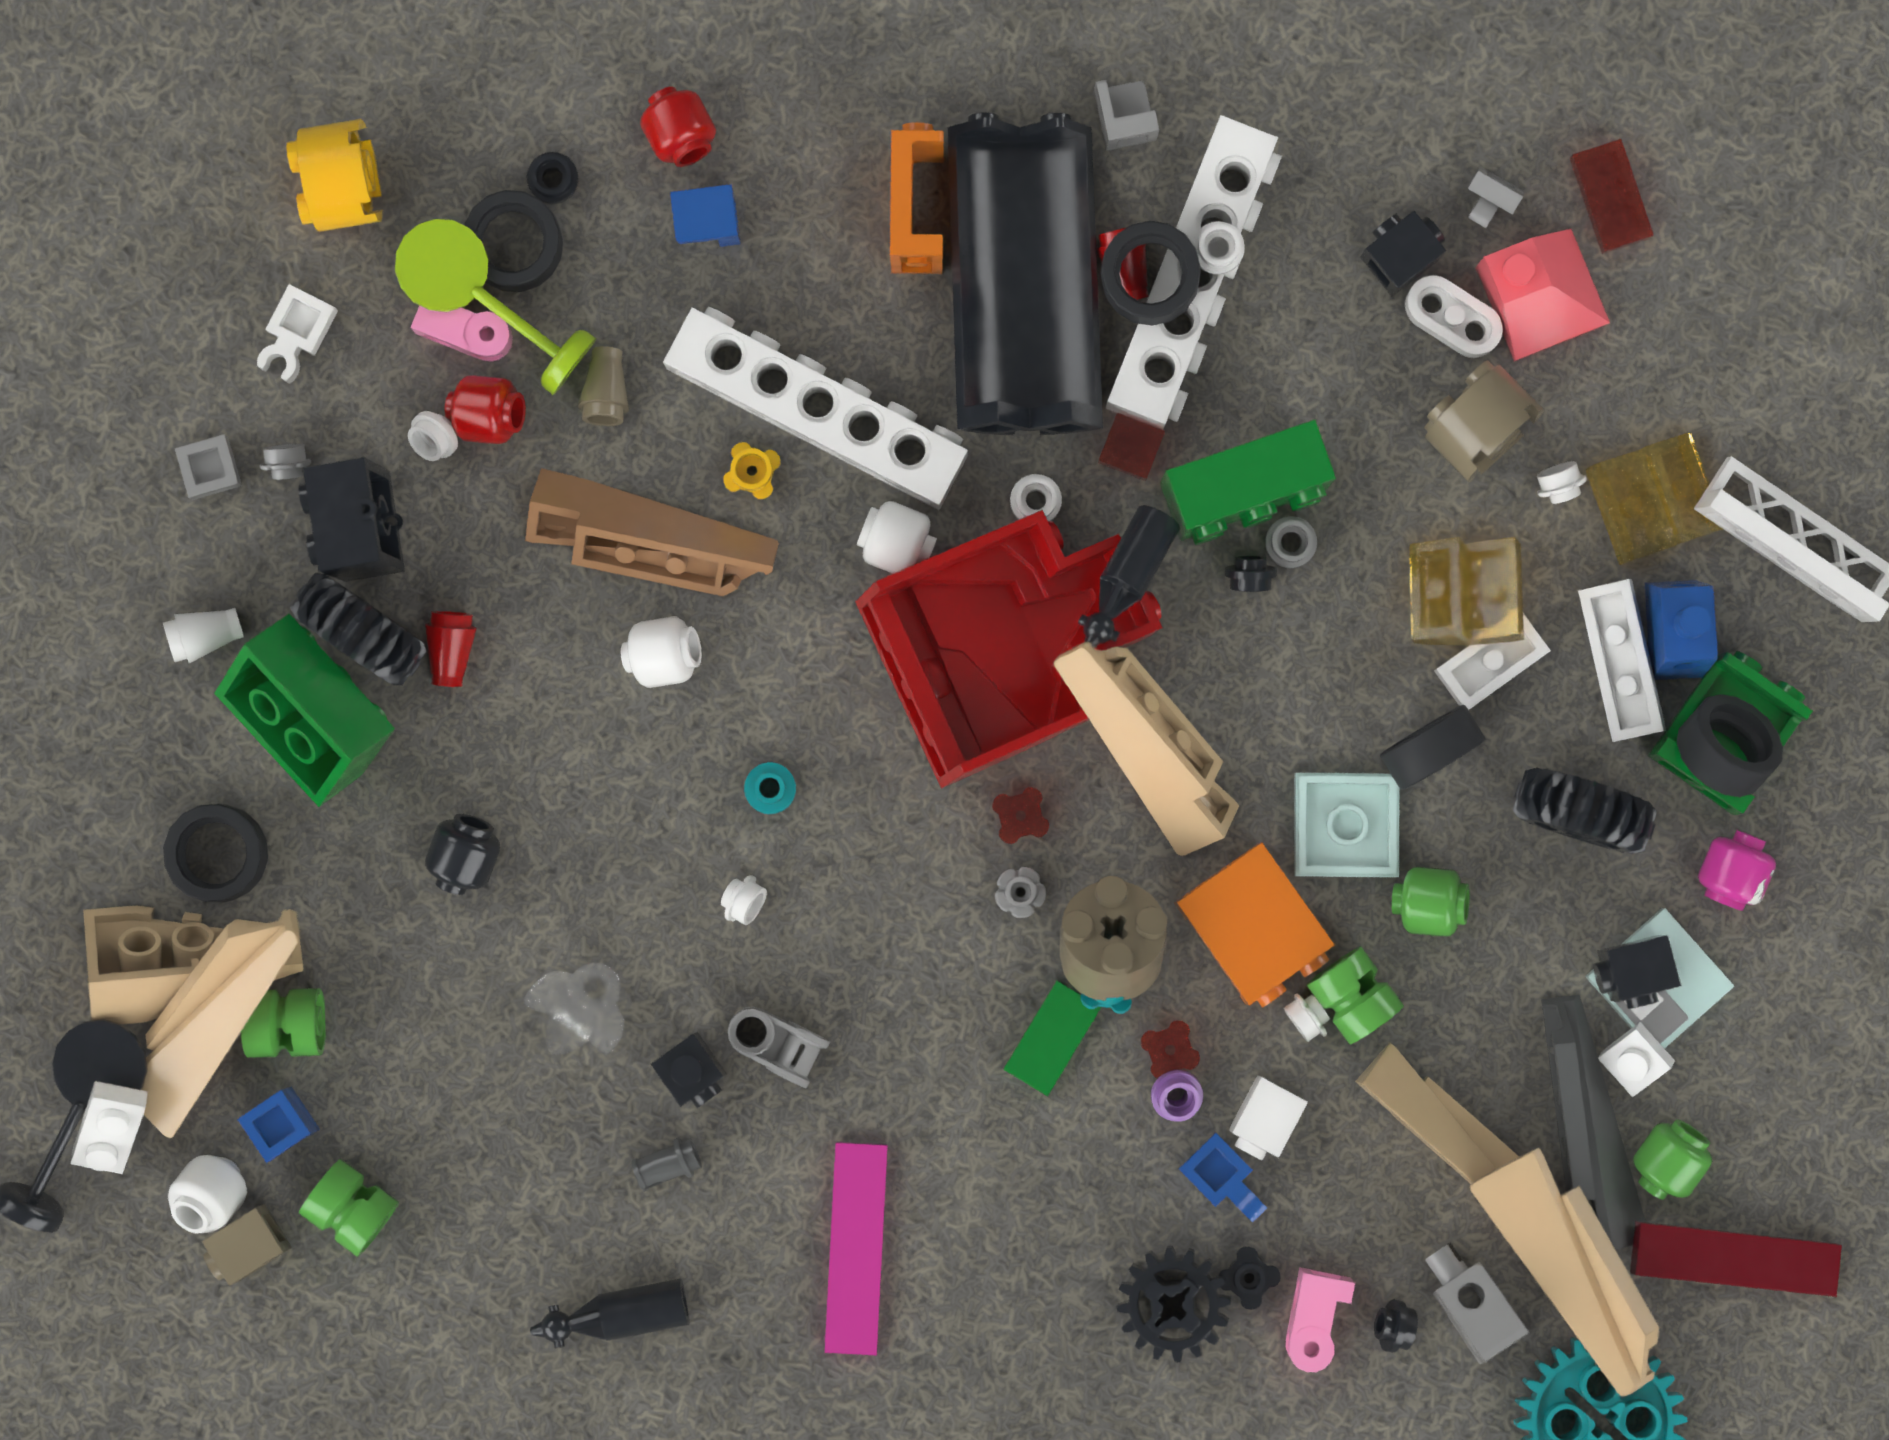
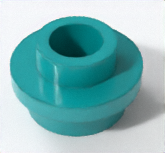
(781, 800)

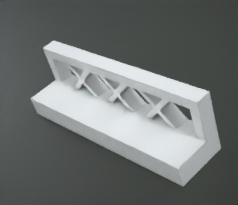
(1791, 550)

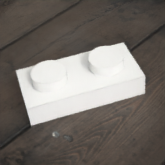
(1487, 667)
(109, 1127)

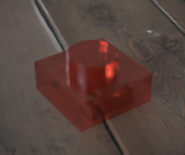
(1131, 446)

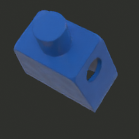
(1681, 628)

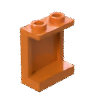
(910, 251)
(1256, 926)

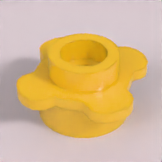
(743, 458)

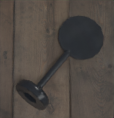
(85, 1054)

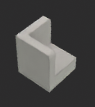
(1125, 114)

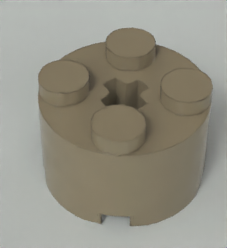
(1481, 421)
(1112, 939)

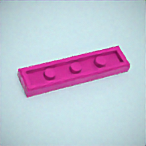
(856, 1248)

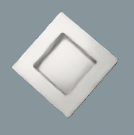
(1636, 1059)

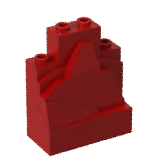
(979, 639)

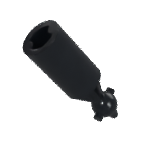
(1130, 571)
(620, 1314)

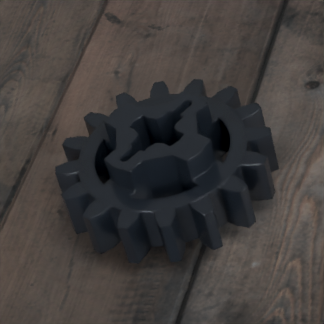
(1191, 1321)

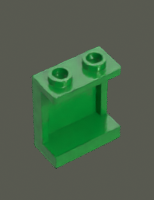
(1737, 677)

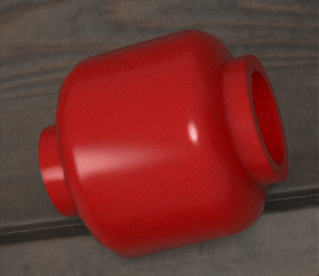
(678, 126)
(485, 409)

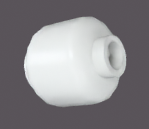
(895, 537)
(661, 652)
(207, 1194)

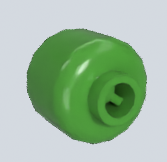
(1431, 901)
(1672, 1160)

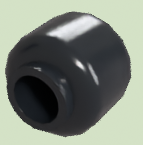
(462, 854)

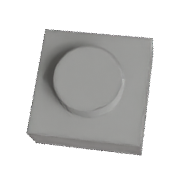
(208, 467)

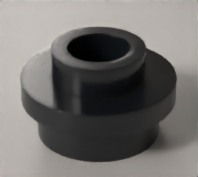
(546, 163)
(1250, 574)
(1396, 1326)

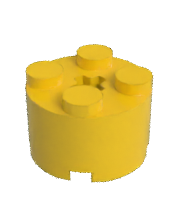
(335, 175)

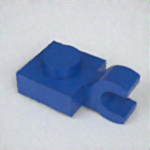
(1220, 1173)

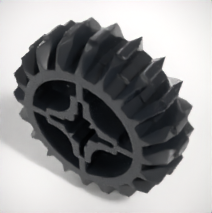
(358, 629)
(1585, 810)

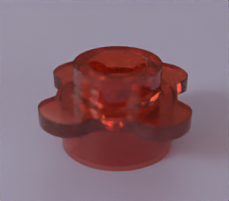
(1034, 822)
(1177, 1036)

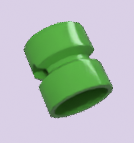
(1355, 995)
(286, 1023)
(348, 1207)

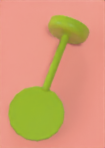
(446, 267)

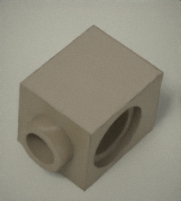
(244, 1246)

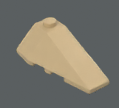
(144, 961)

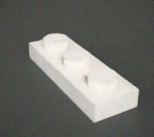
(1622, 660)

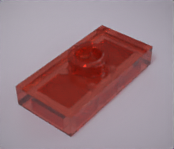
(1611, 196)

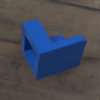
(705, 215)
(278, 1123)

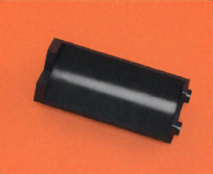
(1024, 276)

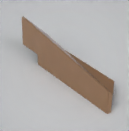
(643, 537)

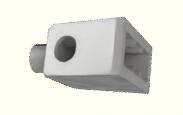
(1486, 1328)

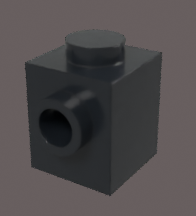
(1403, 250)
(1637, 971)
(690, 1071)

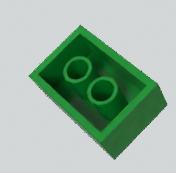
(1248, 482)
(304, 709)

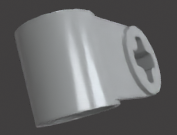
(780, 1045)

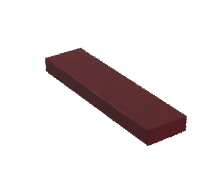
(1735, 1259)

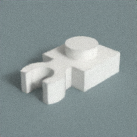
(299, 324)

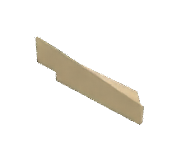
(1152, 744)
(209, 1015)
(1434, 1116)
(1573, 1265)

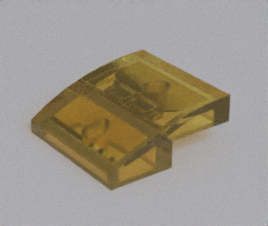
(1652, 497)
(1466, 592)

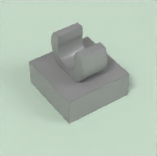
(1493, 193)

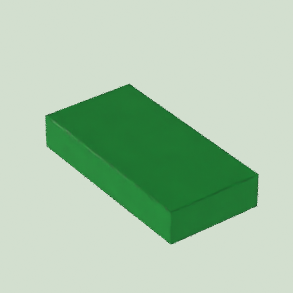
(1051, 1039)

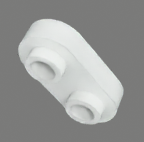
(1455, 313)

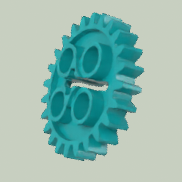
(1574, 1371)

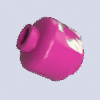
(1736, 870)

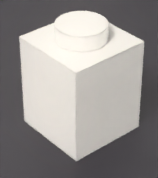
(1266, 1119)

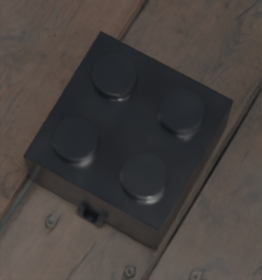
(350, 518)

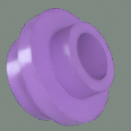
(1180, 1109)

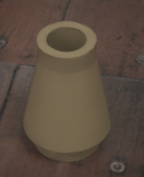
(604, 389)

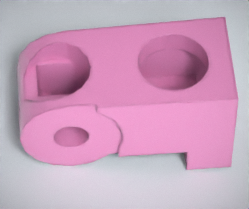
(478, 334)
(1312, 1317)

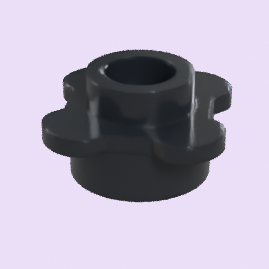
(1264, 1277)

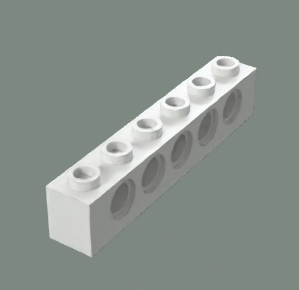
(1230, 148)
(707, 332)

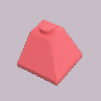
(1541, 292)

